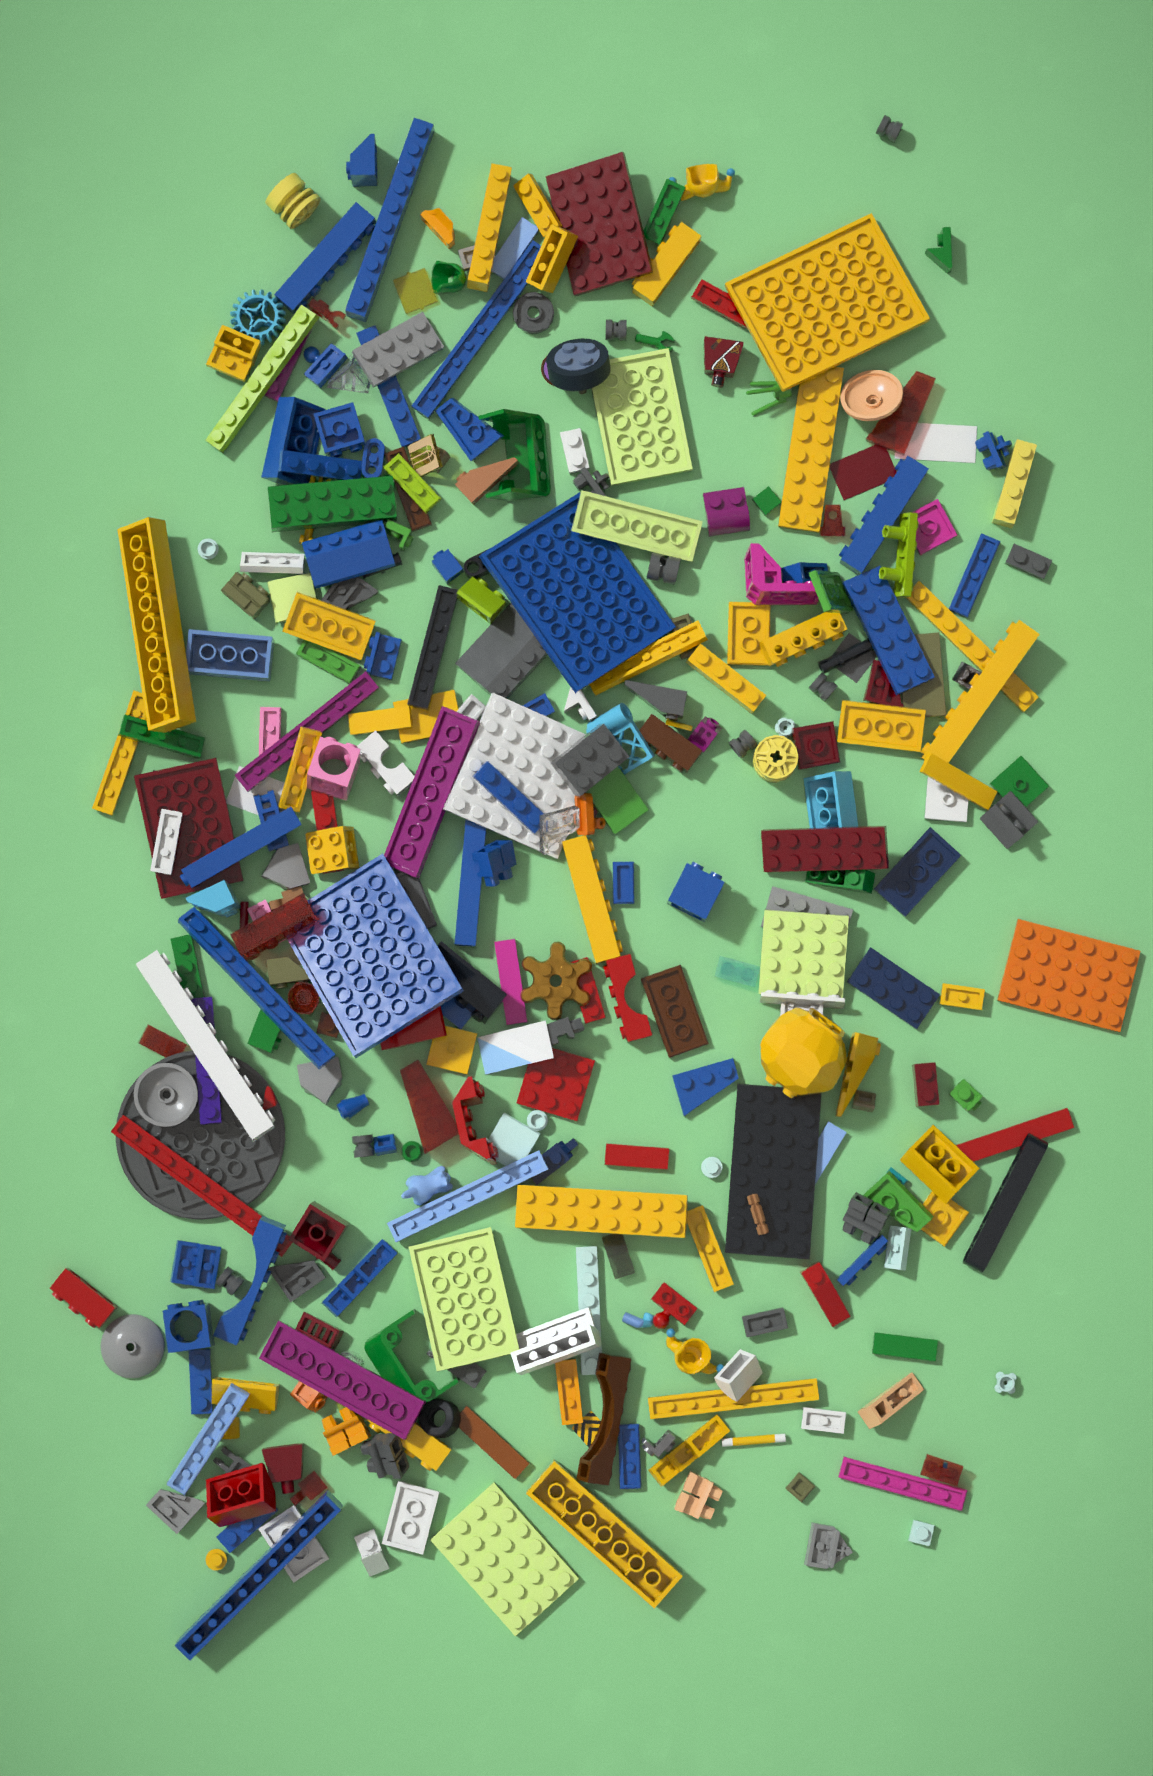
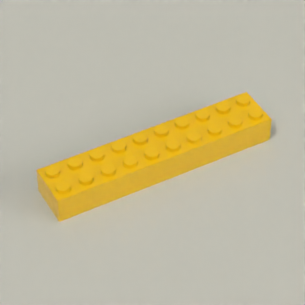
(156, 625)

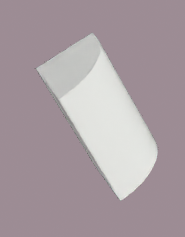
(738, 1374)

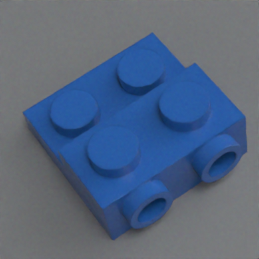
(339, 430)

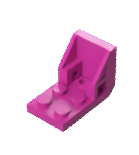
(765, 582)

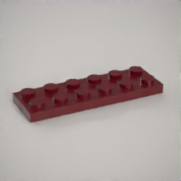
(825, 848)

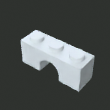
(396, 779)

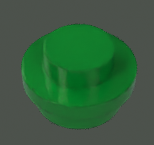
(412, 1151)

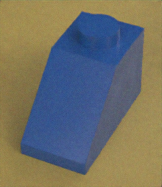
(800, 571)

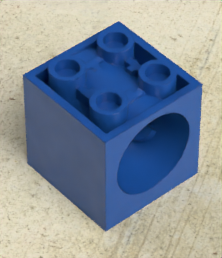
(696, 891)
(175, 1341)

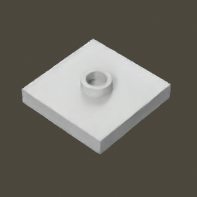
(944, 803)

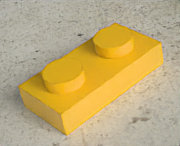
(962, 996)

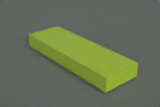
(412, 483)

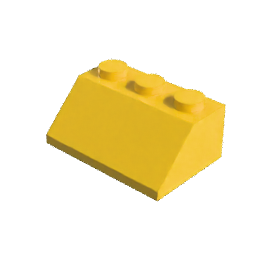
(939, 1164)
(262, 1395)

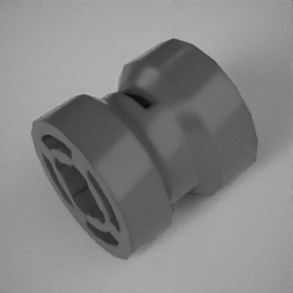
(889, 128)
(616, 329)
(823, 687)
(743, 744)
(363, 1146)
(230, 1281)

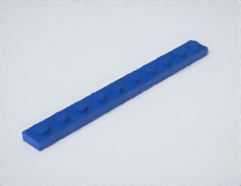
(476, 334)
(256, 988)

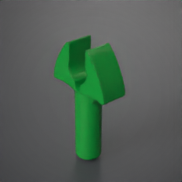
(655, 341)

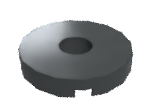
(537, 324)

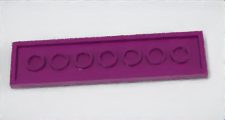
(429, 791)
(342, 1380)

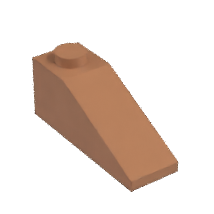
(483, 479)

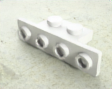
(793, 999)

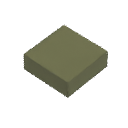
(800, 1487)

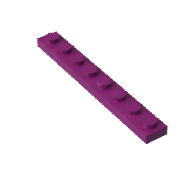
(320, 720)

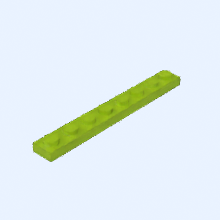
(262, 378)

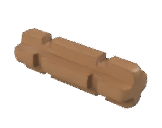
(757, 1213)

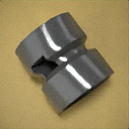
(663, 568)

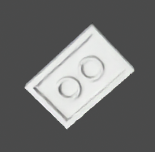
(410, 1517)
(308, 1558)

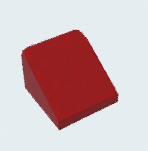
(269, 1098)

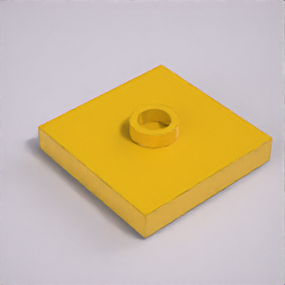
(452, 1051)

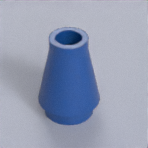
(351, 1106)

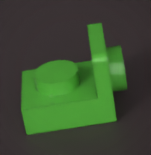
(397, 531)
(966, 1096)

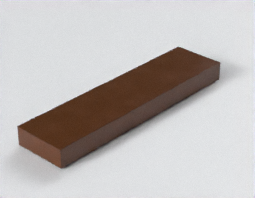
(415, 515)

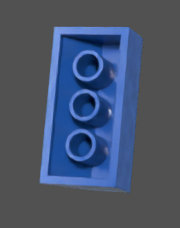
(294, 431)
(348, 554)

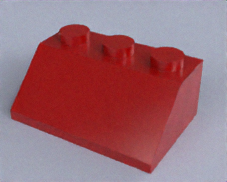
(240, 1495)

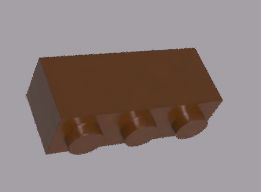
(670, 744)

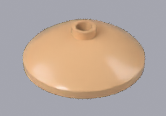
(871, 395)

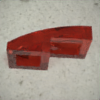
(161, 1042)

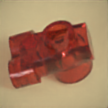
(832, 527)

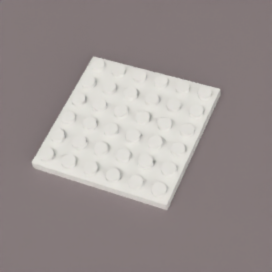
(521, 749)

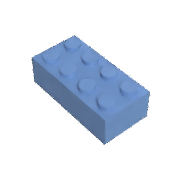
(229, 655)

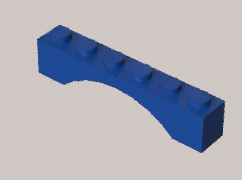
(265, 1240)

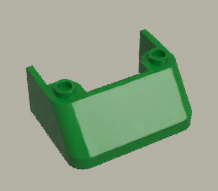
(527, 442)
(380, 1352)

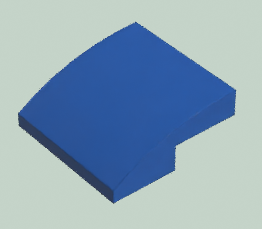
(195, 1264)

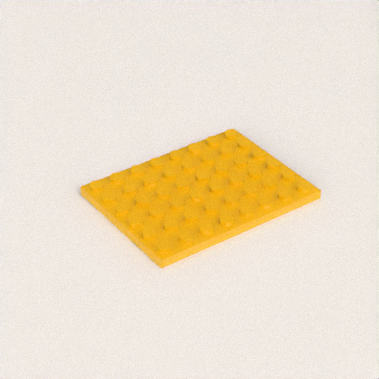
(827, 302)

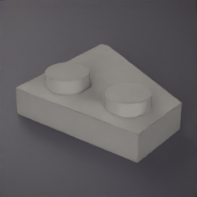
(174, 1508)

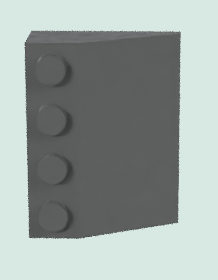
(503, 655)

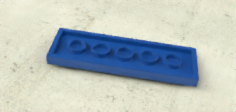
(888, 631)

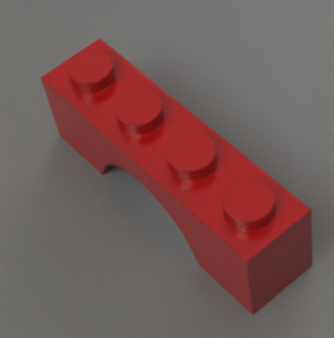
(634, 1024)

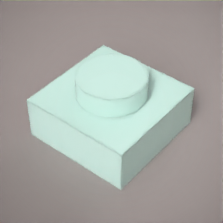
(921, 1532)

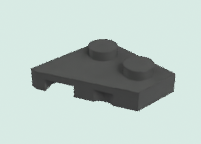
(349, 593)
(297, 1277)

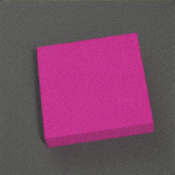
(933, 527)

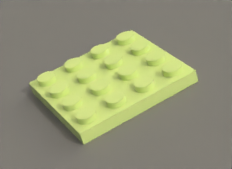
(803, 953)

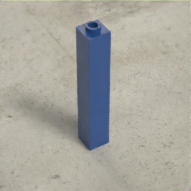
(240, 847)
(469, 887)

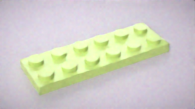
(636, 526)

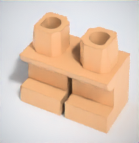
(695, 1505)

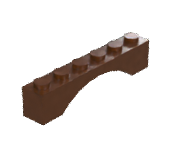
(597, 1461)

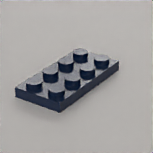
(917, 872)
(893, 988)

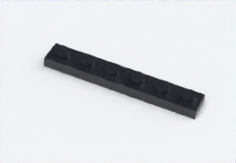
(433, 648)

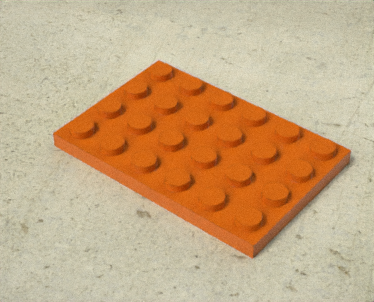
(1068, 975)

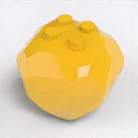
(803, 1052)

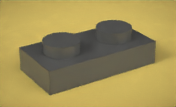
(1028, 561)
(764, 1322)

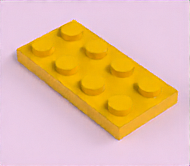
(329, 625)
(881, 725)

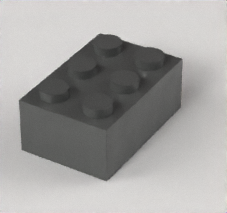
(589, 759)

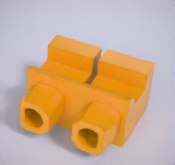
(346, 1433)

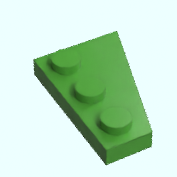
(904, 1206)

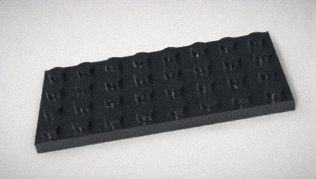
(777, 1160)

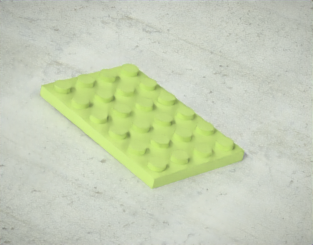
(641, 419)
(464, 1299)
(504, 1559)

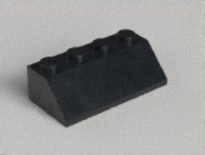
(479, 993)

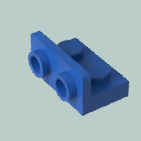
(383, 656)

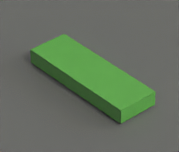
(329, 661)

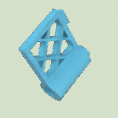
(617, 721)

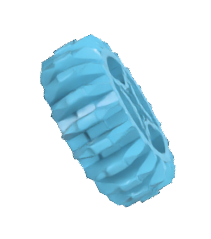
(254, 325)

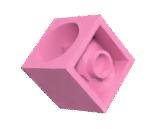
(333, 785)

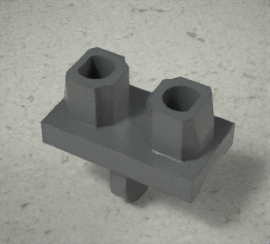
(585, 479)

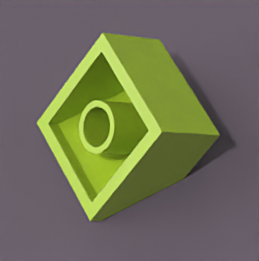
(481, 599)

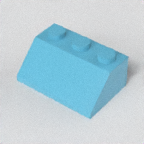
(831, 800)
(216, 899)

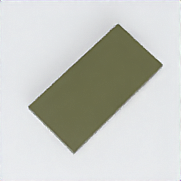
(929, 694)

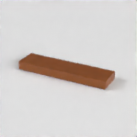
(492, 1443)

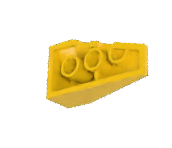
(859, 1058)

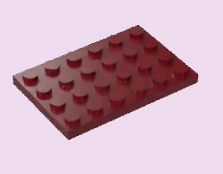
(602, 210)
(205, 824)

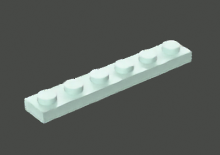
(589, 1298)

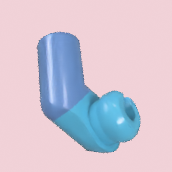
(637, 1322)

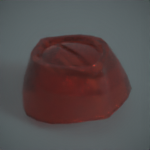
(303, 998)

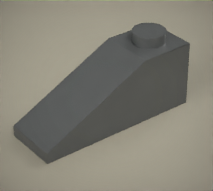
(662, 699)

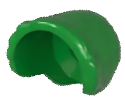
(441, 272)

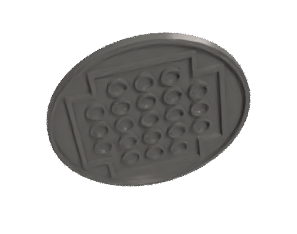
(218, 1150)

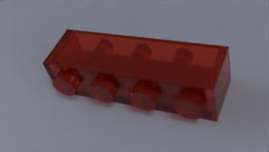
(274, 927)

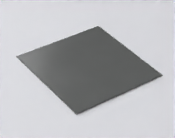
(857, 667)

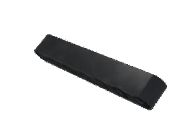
(1005, 1202)

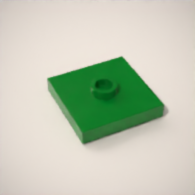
(1021, 780)

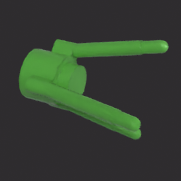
(777, 393)

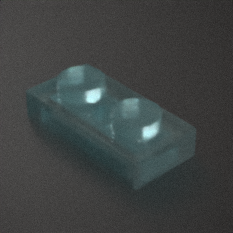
(737, 971)

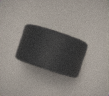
(451, 1423)

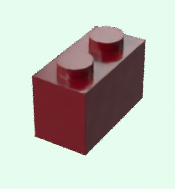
(925, 1084)

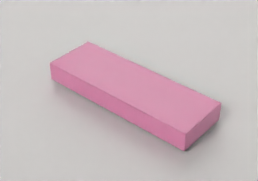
(269, 727)

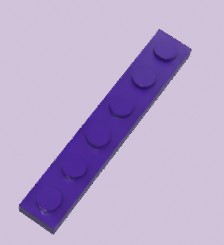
(207, 1091)

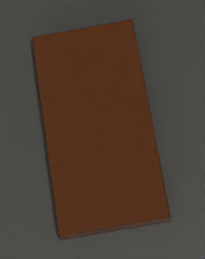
(674, 1011)

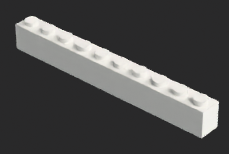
(205, 1045)

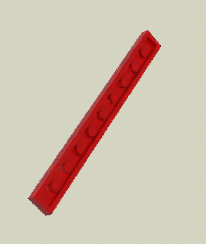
(191, 1177)

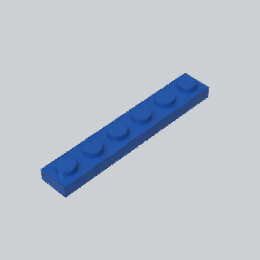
(394, 400)

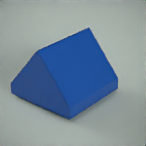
(385, 1144)

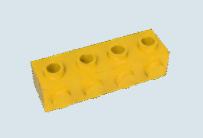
(802, 637)

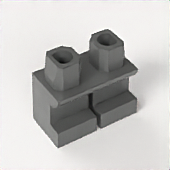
(564, 1027)
(856, 1217)
(385, 1455)

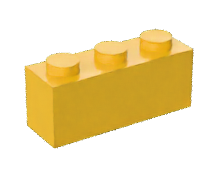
(551, 258)

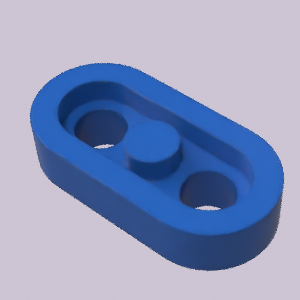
(373, 459)

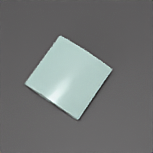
(512, 1139)

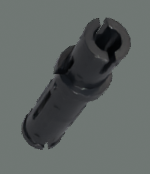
(845, 656)

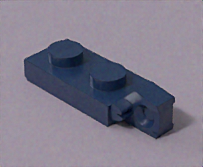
(555, 1158)

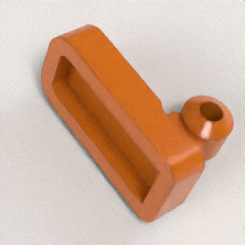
(586, 814)

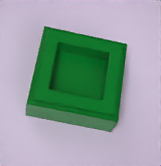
(766, 501)

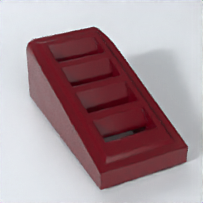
(336, 1337)

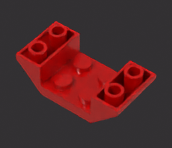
(471, 1095)

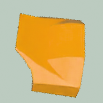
(439, 225)

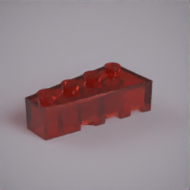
(430, 1112)

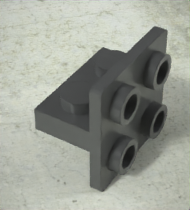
(1009, 819)

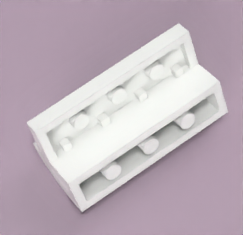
(556, 1341)

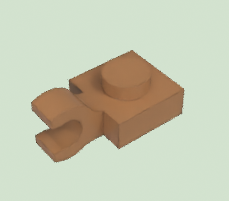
(287, 896)

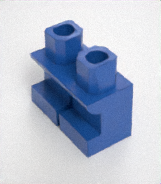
(495, 861)

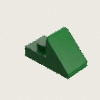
(943, 255)

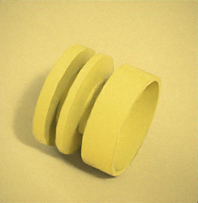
(292, 200)
(764, 764)

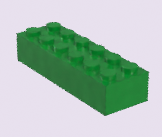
(332, 503)

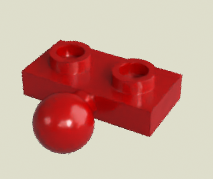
(673, 1305)

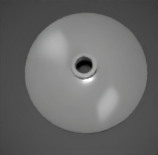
(150, 1099)
(147, 1346)

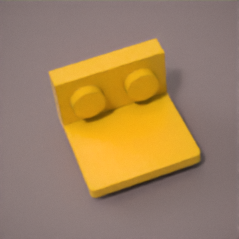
(332, 849)

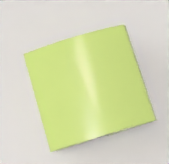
(283, 593)

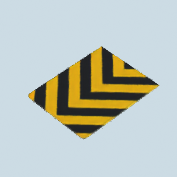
(588, 1429)

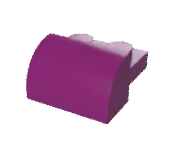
(726, 511)

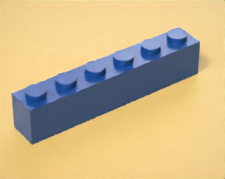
(326, 258)
(886, 511)

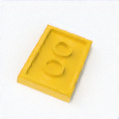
(746, 630)
(424, 720)

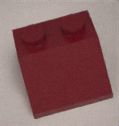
(318, 1231)

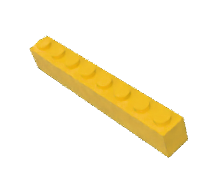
(982, 692)

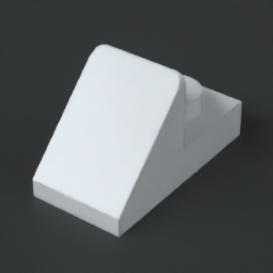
(579, 699)
(371, 1552)

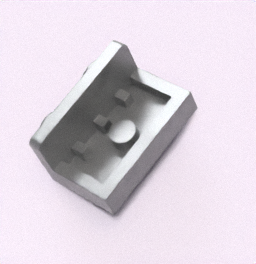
(665, 1444)

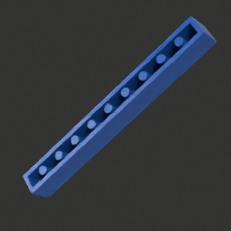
(389, 220)
(259, 1574)

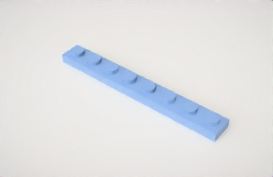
(467, 1196)

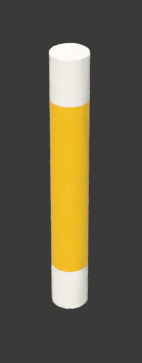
(751, 1440)

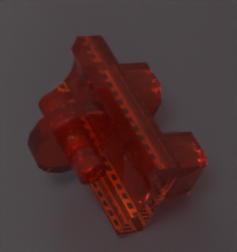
(941, 1470)

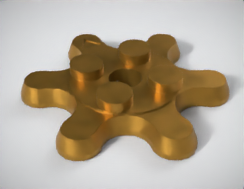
(569, 988)

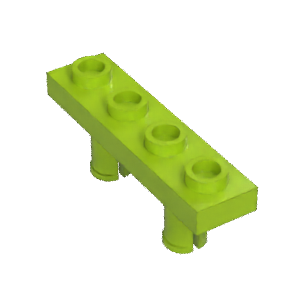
(905, 554)

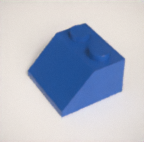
(363, 163)

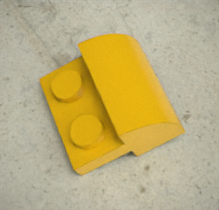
(233, 353)

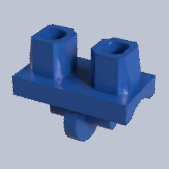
(989, 442)

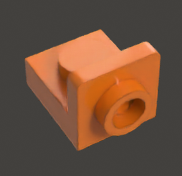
(308, 1397)

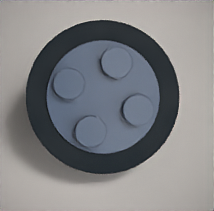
(578, 365)

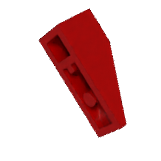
(825, 1293)

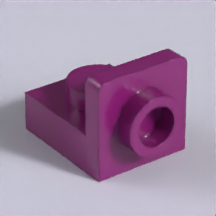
(705, 733)

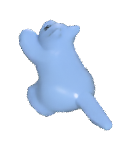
(422, 1187)

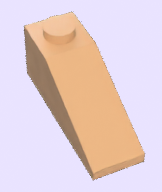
(890, 1401)

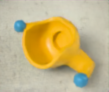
(704, 181)
(691, 1355)

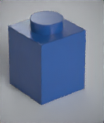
(447, 565)

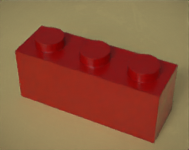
(82, 1298)

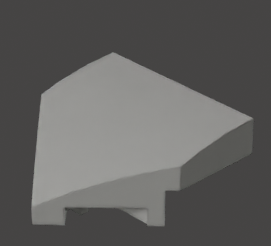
(287, 868)
(320, 1082)
(825, 1547)

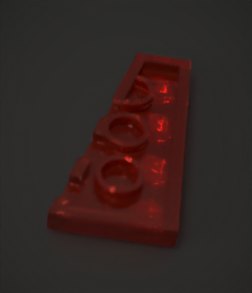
(898, 428)

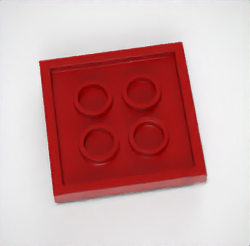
(557, 1084)

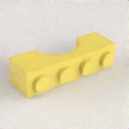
(1014, 483)

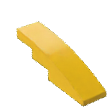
(689, 1450)

